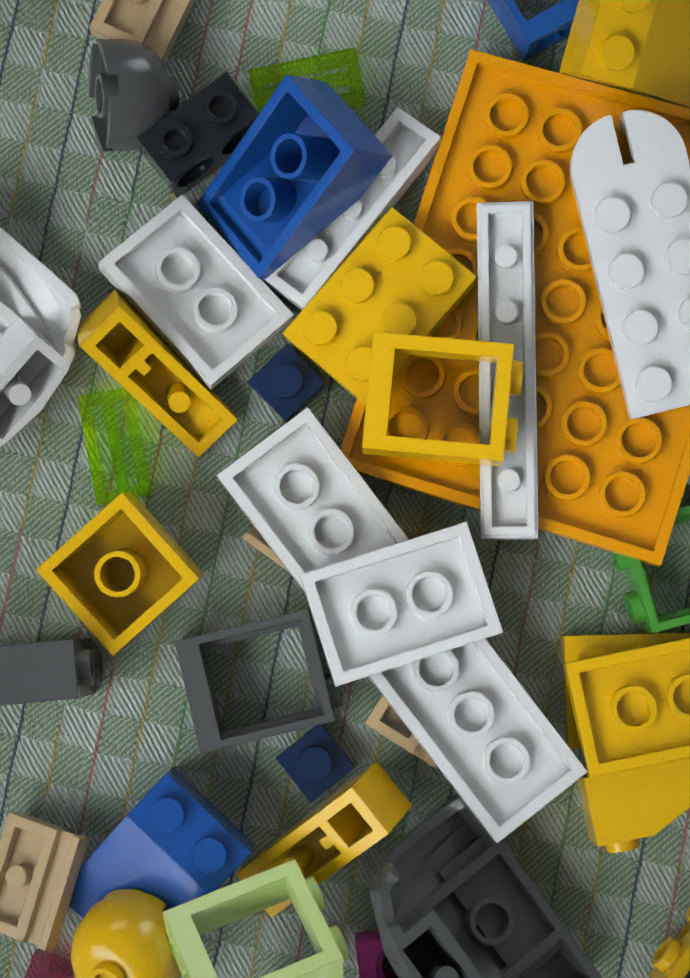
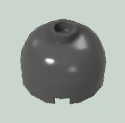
(128, 92)

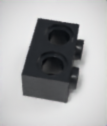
(198, 134)

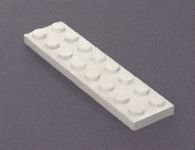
(455, 703)

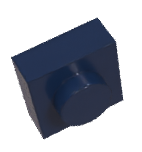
(286, 383)
(315, 762)

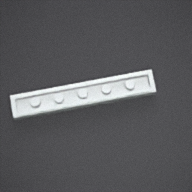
(508, 316)

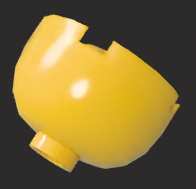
(123, 939)

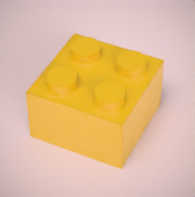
(120, 572)

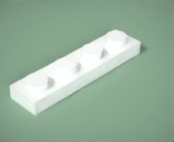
(312, 266)

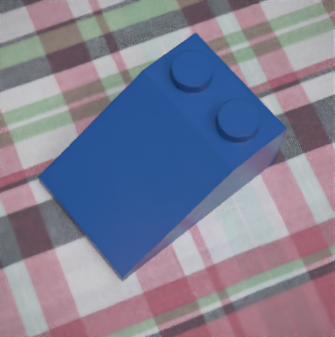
(292, 174)
(166, 847)

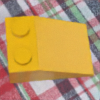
(632, 47)

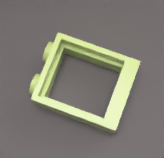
(249, 896)

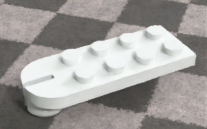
(640, 252)

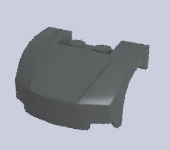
(466, 908)

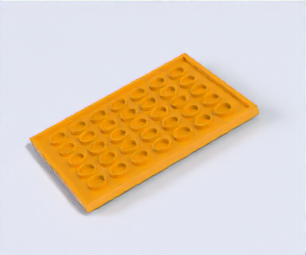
(597, 471)

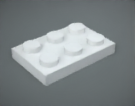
(195, 292)
(401, 604)

